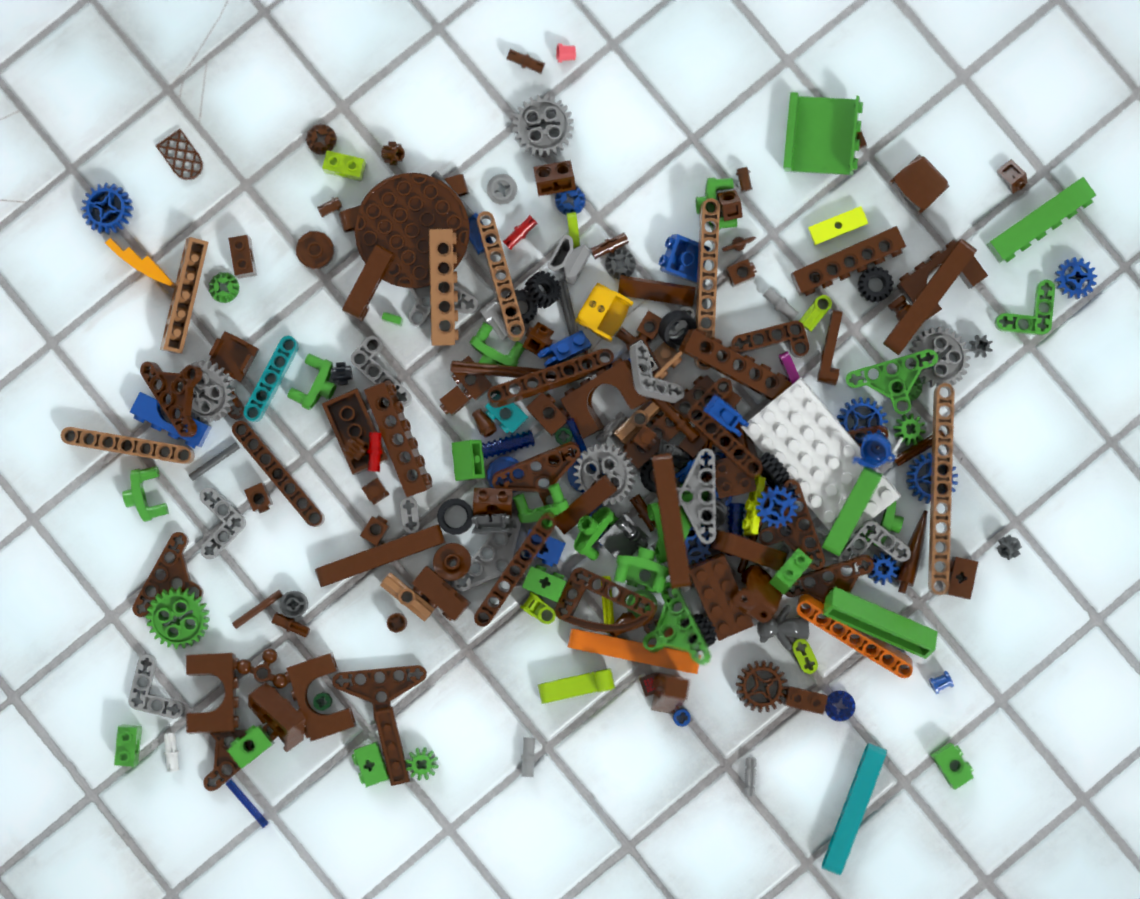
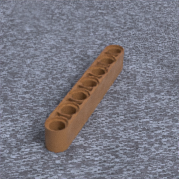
(500, 267)
(119, 441)

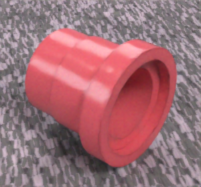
(565, 53)

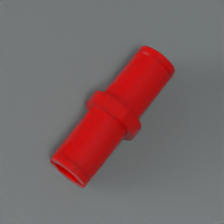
(520, 232)
(374, 451)

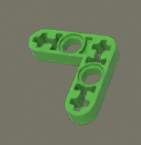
(1033, 320)

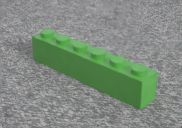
(1040, 220)
(880, 623)

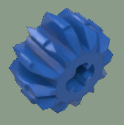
(886, 563)

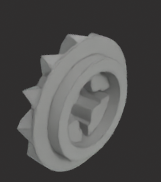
(505, 181)

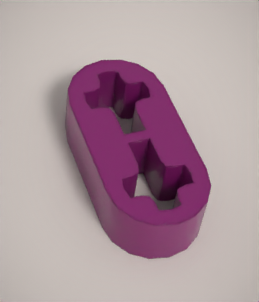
(788, 367)

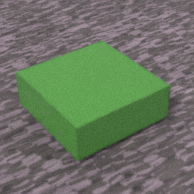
(393, 319)

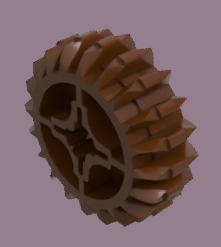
(769, 681)

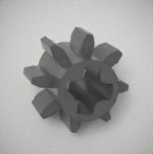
(985, 342)
(1009, 547)

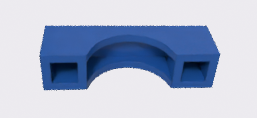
(150, 410)

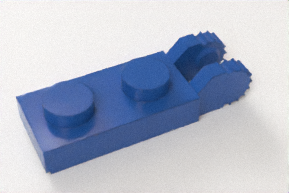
(565, 349)
(725, 415)

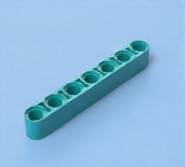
(854, 809)

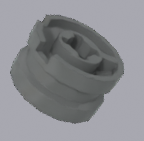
(721, 514)
(298, 597)

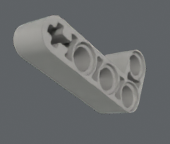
(369, 363)

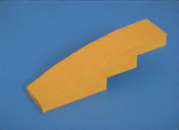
(145, 266)

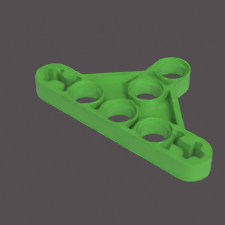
(905, 376)
(680, 636)

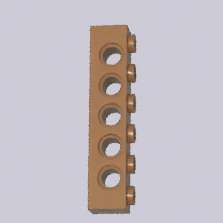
(184, 295)
(438, 336)

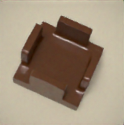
(233, 355)

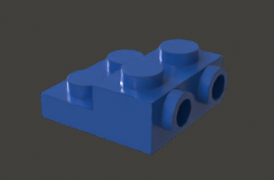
(681, 258)

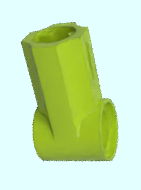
(814, 313)

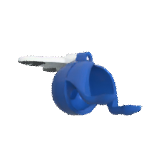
(876, 457)

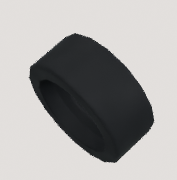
(667, 322)
(441, 520)

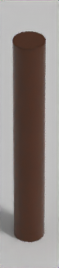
(257, 609)

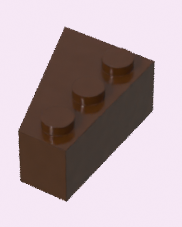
(440, 594)
(669, 692)
(278, 714)

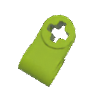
(537, 608)

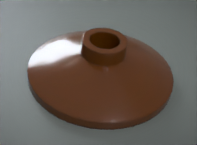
(447, 554)

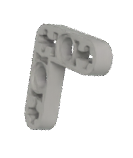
(670, 391)
(226, 519)
(876, 538)
(148, 698)

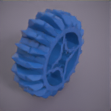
(108, 201)
(856, 415)
(915, 480)

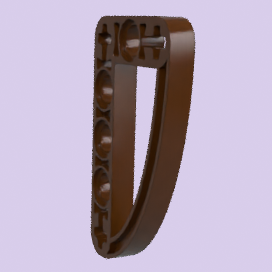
(580, 586)

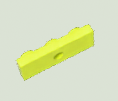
(848, 221)
(751, 522)

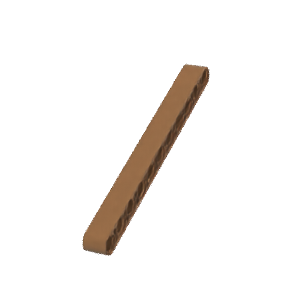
(946, 480)

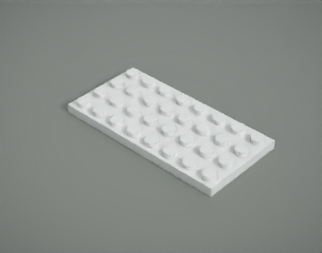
(815, 453)

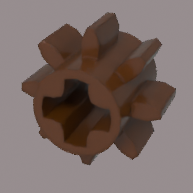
(392, 153)
(354, 449)

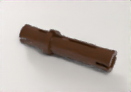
(680, 422)

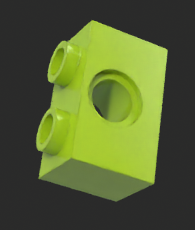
(344, 165)

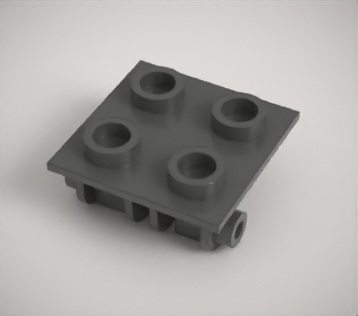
(623, 537)

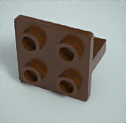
(731, 480)

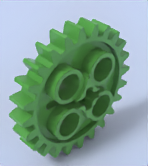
(169, 603)

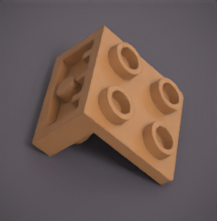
(667, 358)

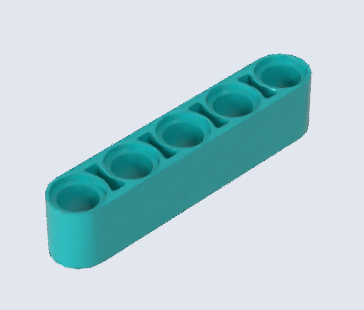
(263, 385)

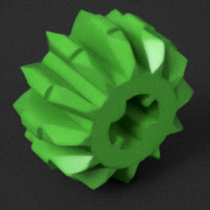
(916, 428)
(420, 756)

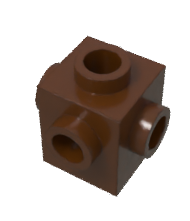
(538, 338)

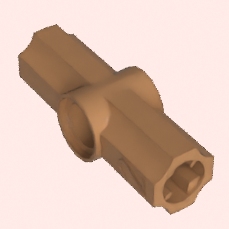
(630, 427)
(398, 588)

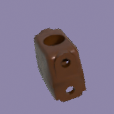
(920, 183)
(762, 596)

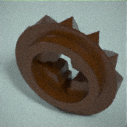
(318, 147)

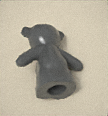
(795, 627)

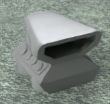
(569, 260)

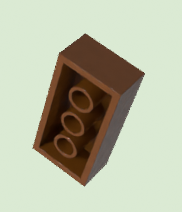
(352, 420)
(716, 592)

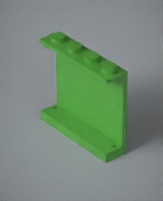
(822, 135)

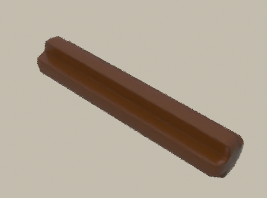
(915, 450)

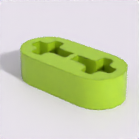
(573, 228)
(808, 653)

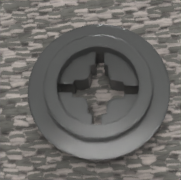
(611, 265)

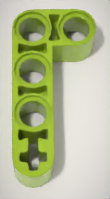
(576, 685)

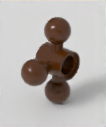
(269, 656)

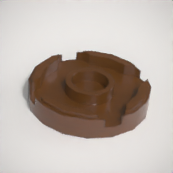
(315, 250)

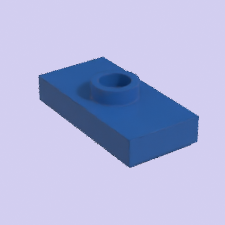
(474, 235)

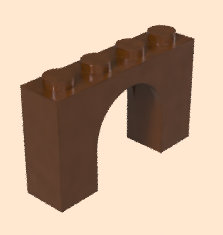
(913, 284)
(579, 401)
(301, 677)
(224, 717)

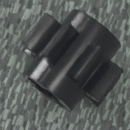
(341, 373)

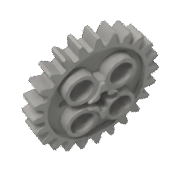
(540, 109)
(951, 370)
(206, 392)
(621, 470)

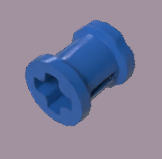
(941, 682)

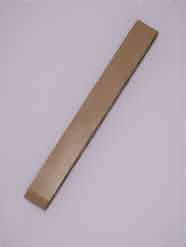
(703, 274)

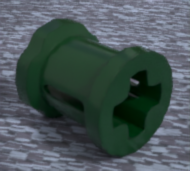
(567, 432)
(328, 698)

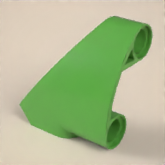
(654, 514)

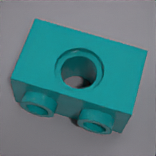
(510, 424)

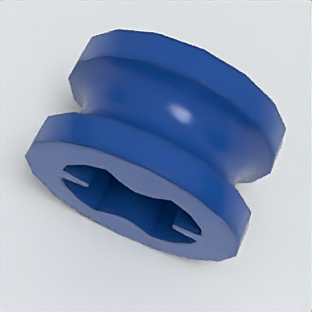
(685, 722)

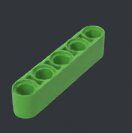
(852, 511)

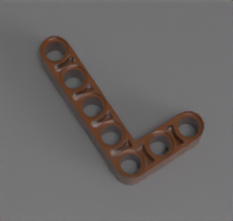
(721, 432)

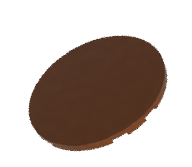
(398, 219)

